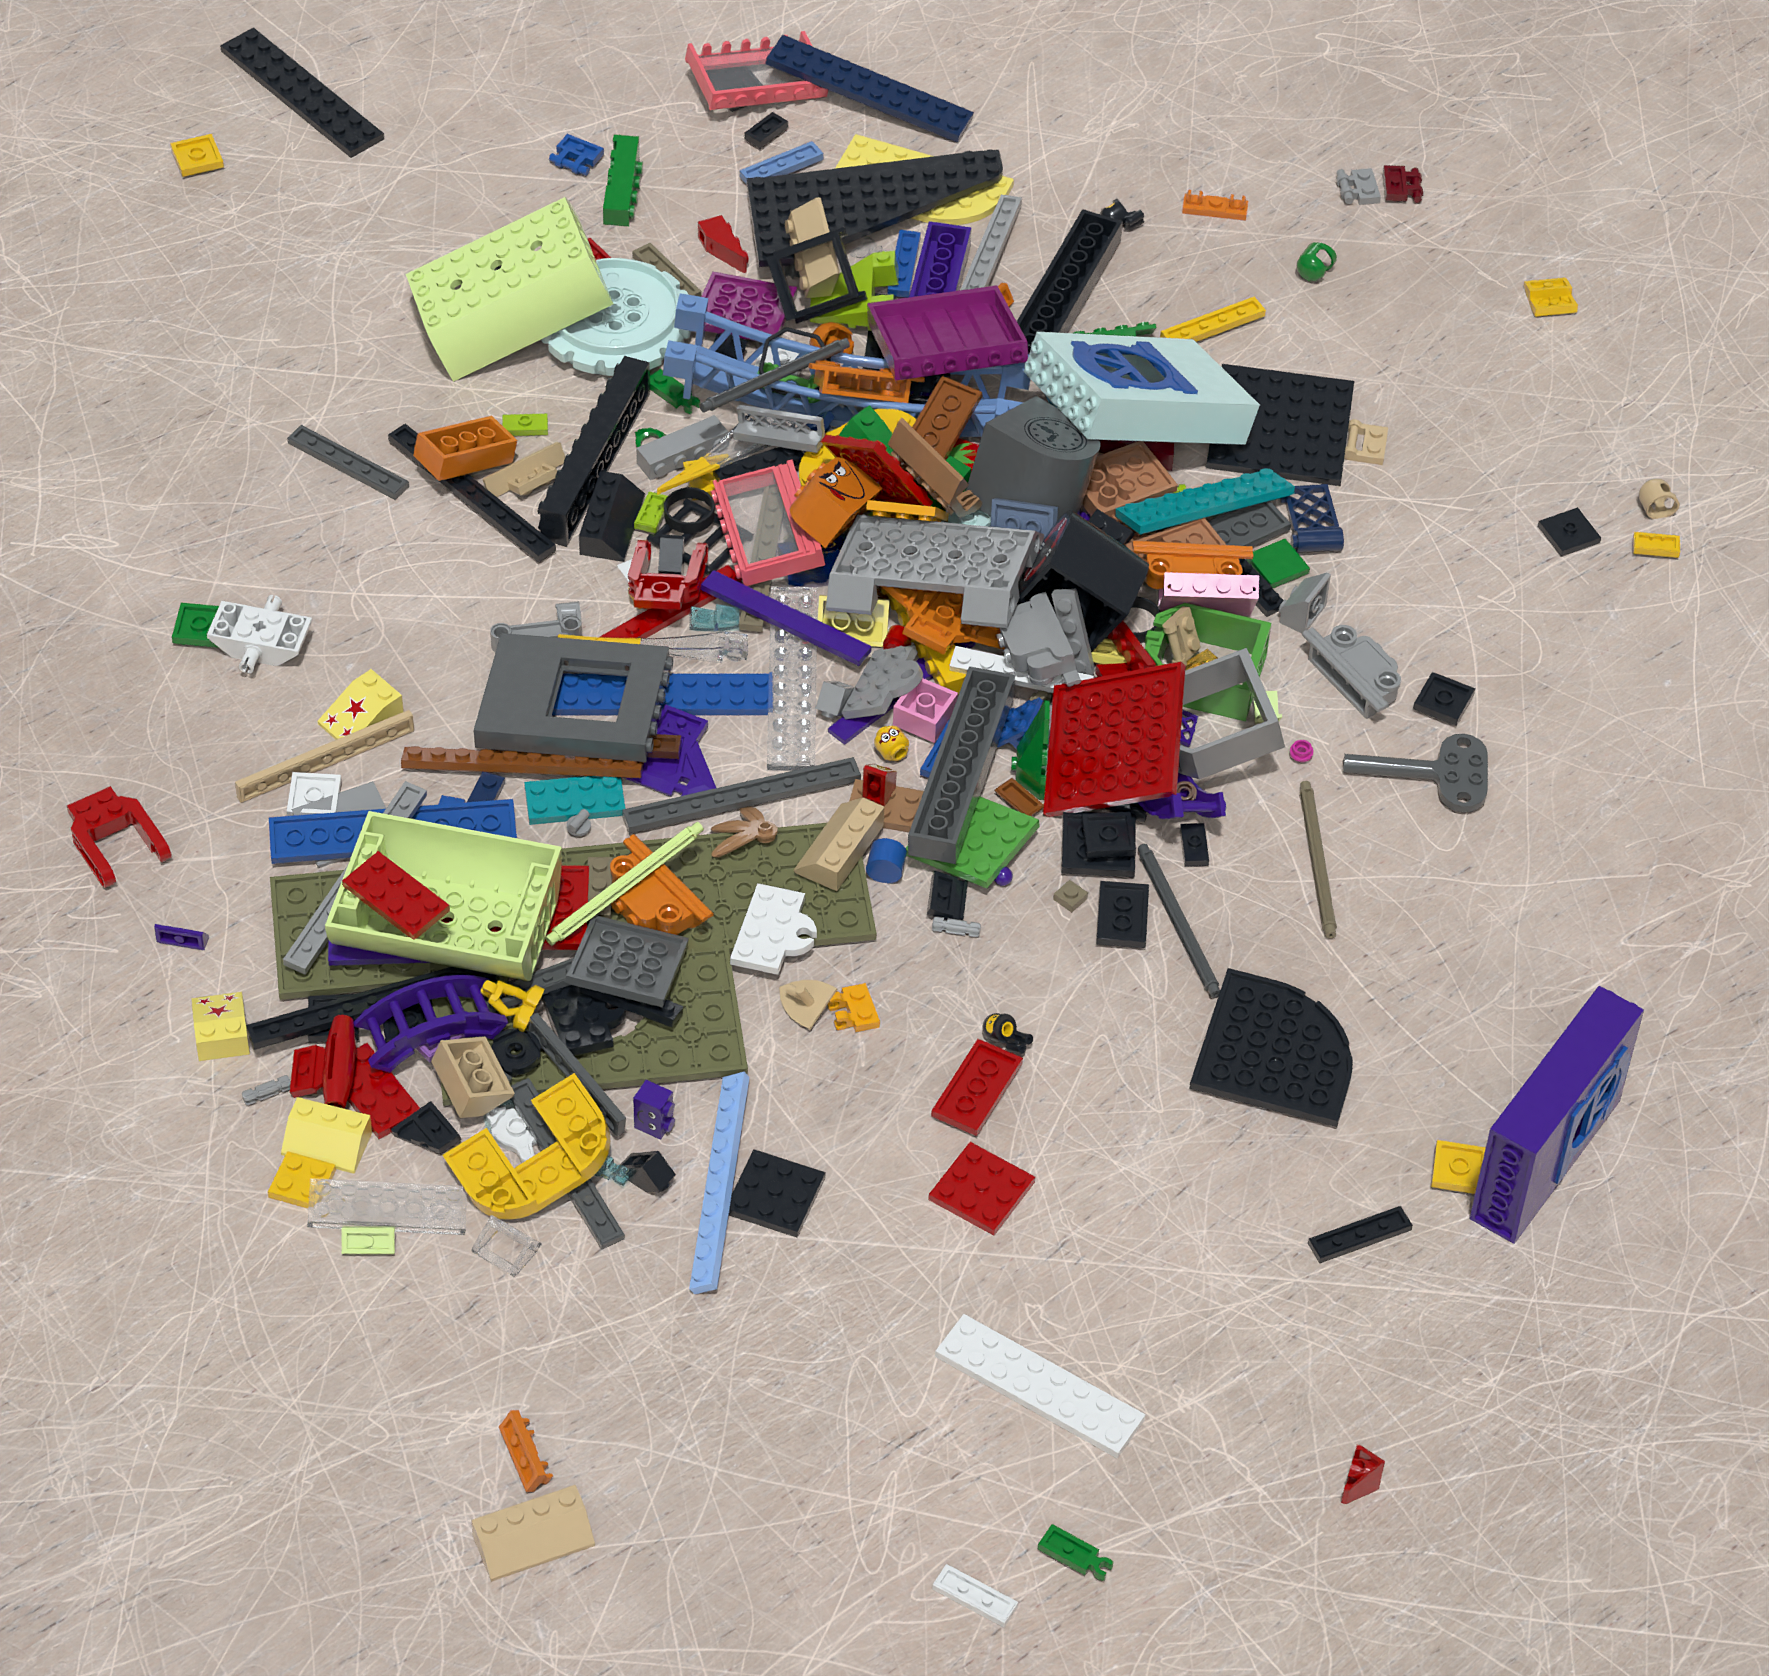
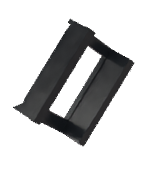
(820, 309)

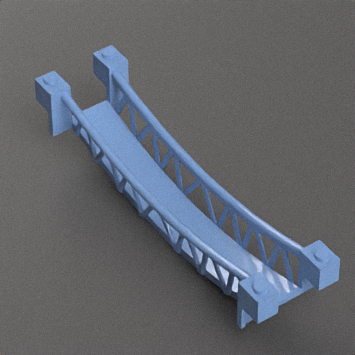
(721, 373)

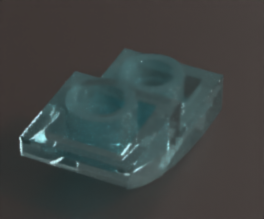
(708, 620)

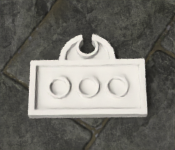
(773, 930)

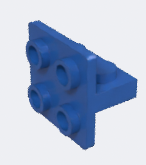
(1018, 722)

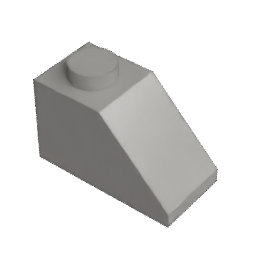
(833, 698)

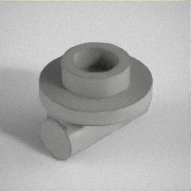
(579, 824)

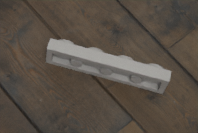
(1072, 622)

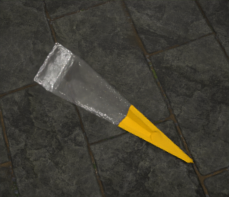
(722, 454)
(702, 647)

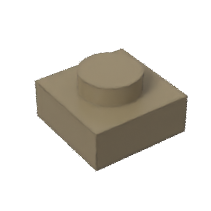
(1070, 896)

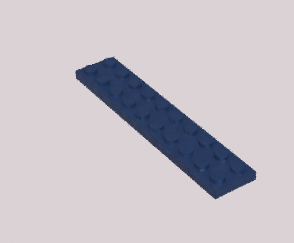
(869, 88)

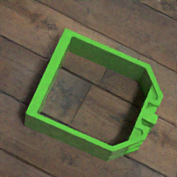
(1225, 631)

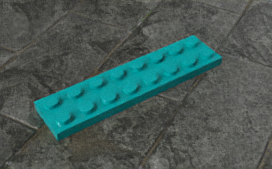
(1204, 501)

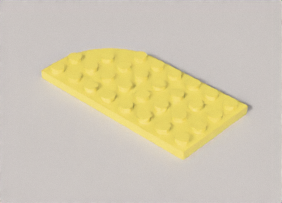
(958, 212)

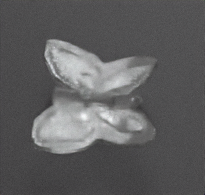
(867, 247)

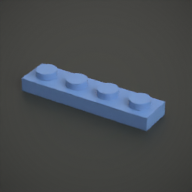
(785, 162)

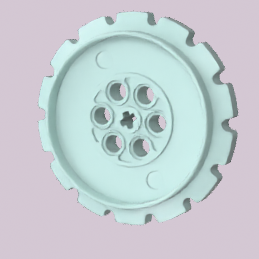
(632, 327)

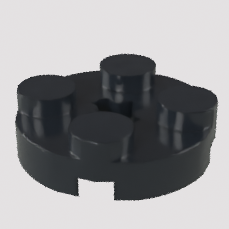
(513, 1039)

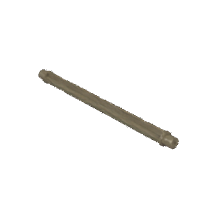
(1318, 860)

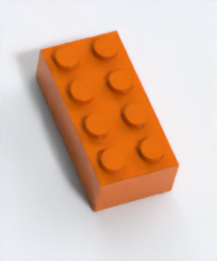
(465, 448)

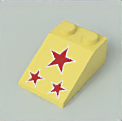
(361, 705)
(220, 1026)

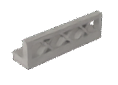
(781, 433)

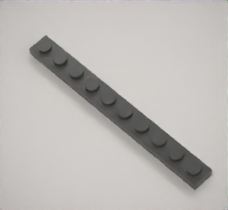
(741, 795)

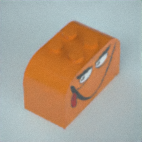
(833, 499)

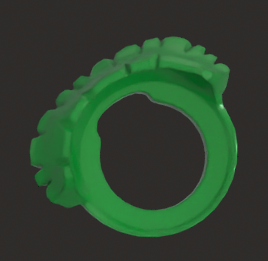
(644, 433)

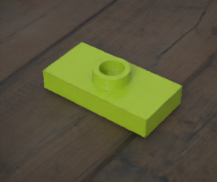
(526, 424)
(651, 513)

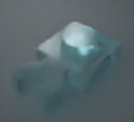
(614, 1171)

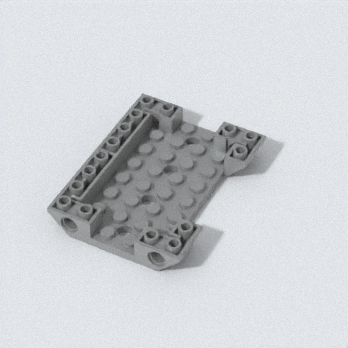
(880, 552)

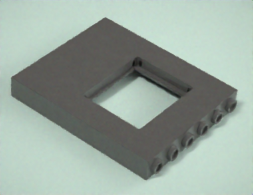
(525, 687)

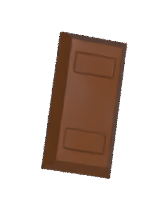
(1019, 797)

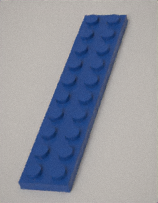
(687, 692)
(336, 833)

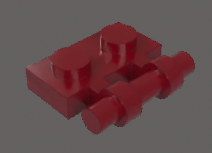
(1396, 183)

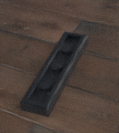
(1360, 1234)

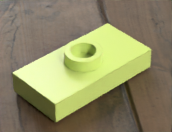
(368, 1239)

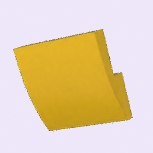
(1550, 296)

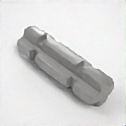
(956, 926)
(266, 1090)

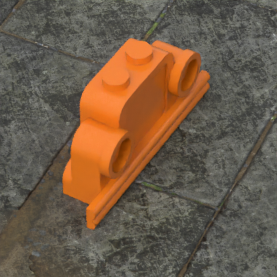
(861, 382)
(1189, 558)
(659, 899)

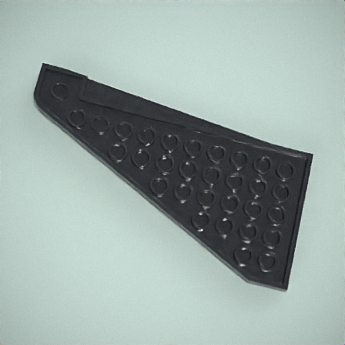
(866, 195)

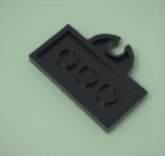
(581, 1020)

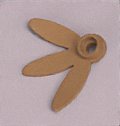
(748, 830)

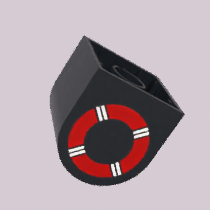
(1095, 564)

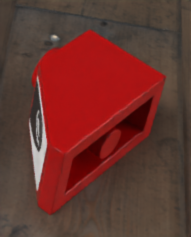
(878, 783)

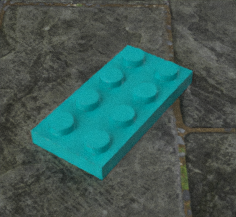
(565, 797)

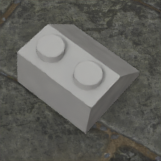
(1305, 602)

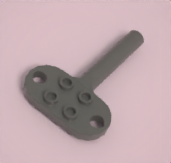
(1457, 770)

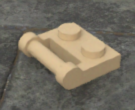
(1373, 445)
(1182, 635)

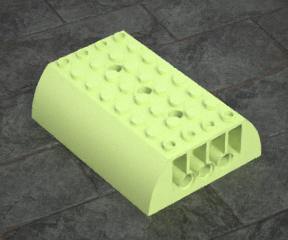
(512, 305)
(481, 877)

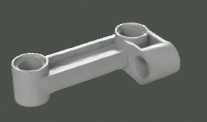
(568, 623)

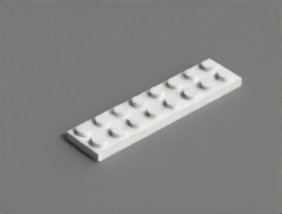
(1040, 1386)

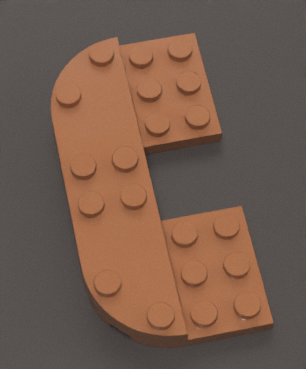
(1131, 477)

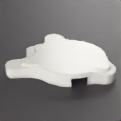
(511, 1132)

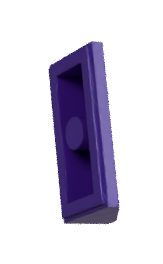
(181, 937)

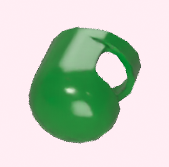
(1310, 266)

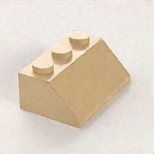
(471, 1076)

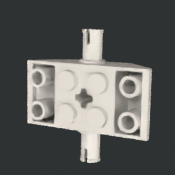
(258, 633)

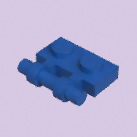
(579, 150)

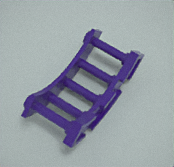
(1172, 807)
(401, 1047)

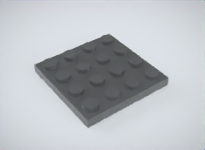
(627, 960)

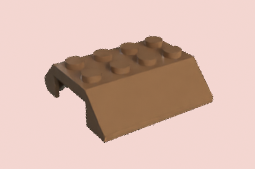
(932, 471)

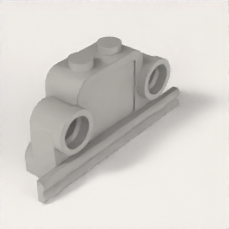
(1038, 643)
(1355, 668)

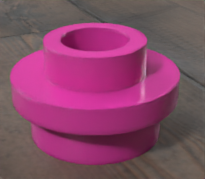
(1301, 751)

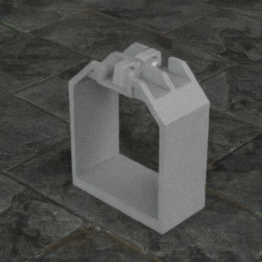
(1240, 746)

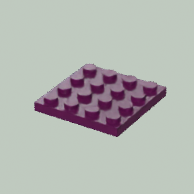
(745, 302)

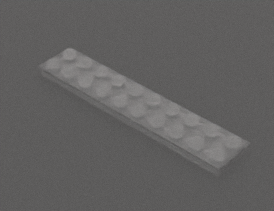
(792, 688)

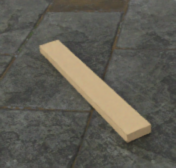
(325, 755)

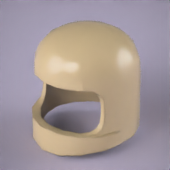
(1657, 492)

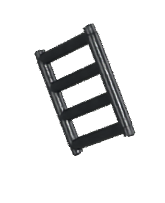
(689, 506)

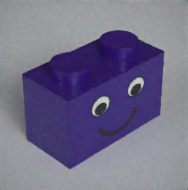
(653, 1109)

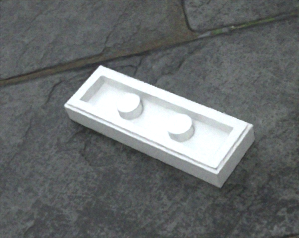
(975, 1595)

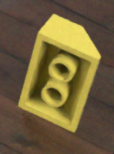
(866, 628)
(327, 1134)

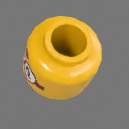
(891, 743)

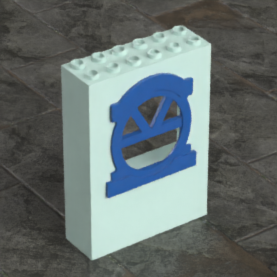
(1171, 395)

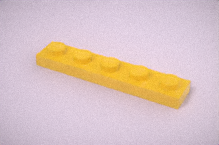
(1217, 321)

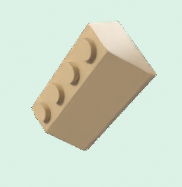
(819, 264)
(842, 843)
(532, 1533)

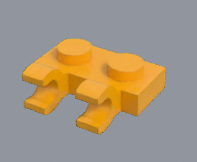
(860, 1009)

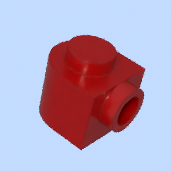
(895, 638)

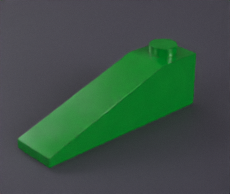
(868, 426)
(1032, 754)

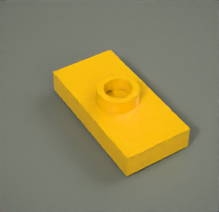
(1656, 544)

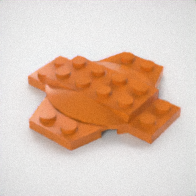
(937, 619)

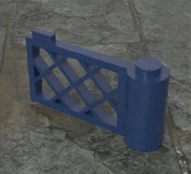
(1316, 536)

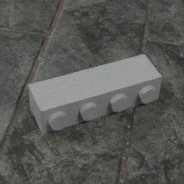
(678, 447)

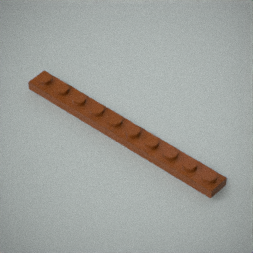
(516, 762)

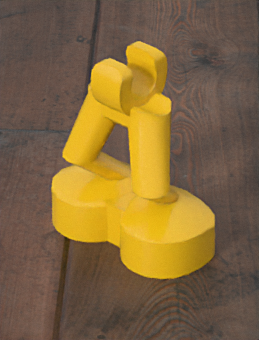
(522, 1014)

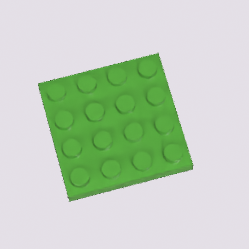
(989, 844)

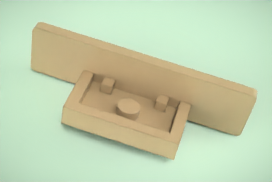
(527, 473)

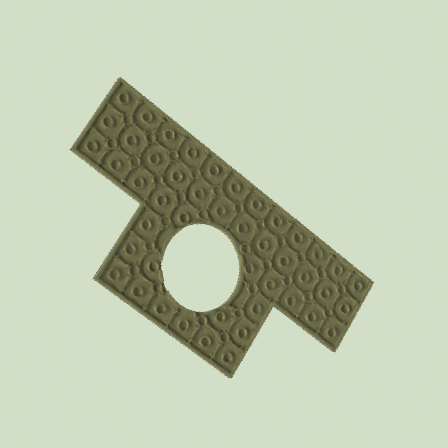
(709, 1032)

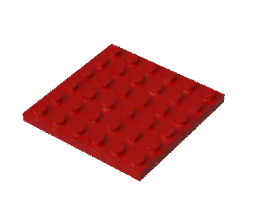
(1115, 740)

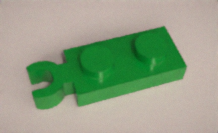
(672, 391)
(1074, 1552)

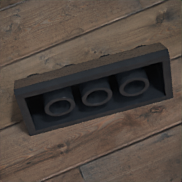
(610, 517)

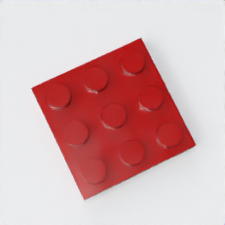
(981, 1188)

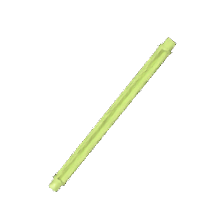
(624, 883)

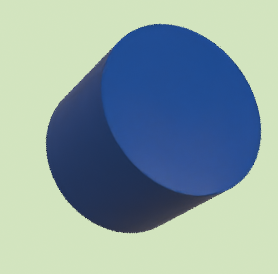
(886, 860)

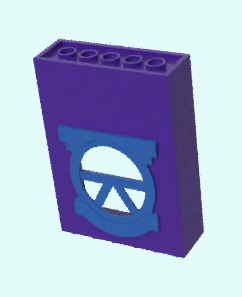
(1555, 1114)

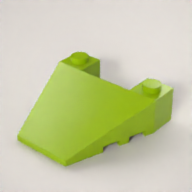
(873, 271)

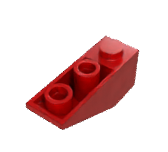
(720, 242)

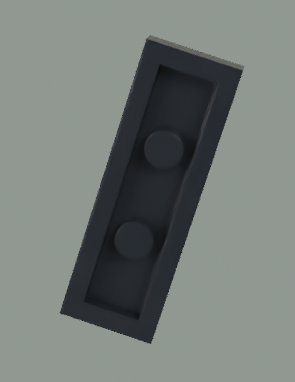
(1269, 600)

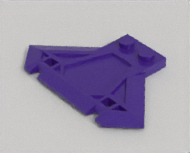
(691, 768)

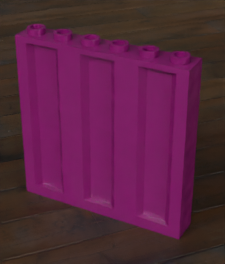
(947, 332)

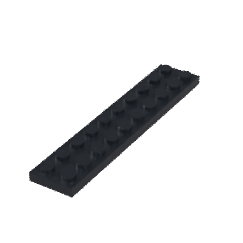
(302, 92)

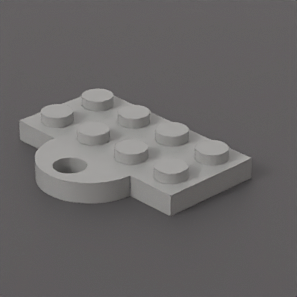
(885, 677)

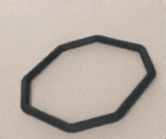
(777, 334)

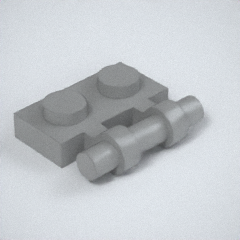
(1364, 186)

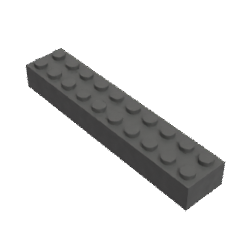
(961, 765)

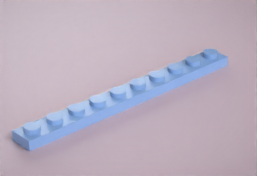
(719, 1183)

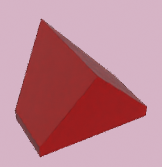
(1363, 1476)

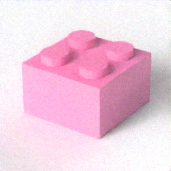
(925, 710)

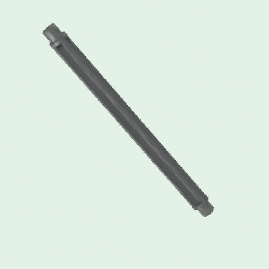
(773, 375)
(1179, 921)

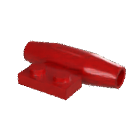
(327, 1066)

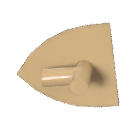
(806, 1000)

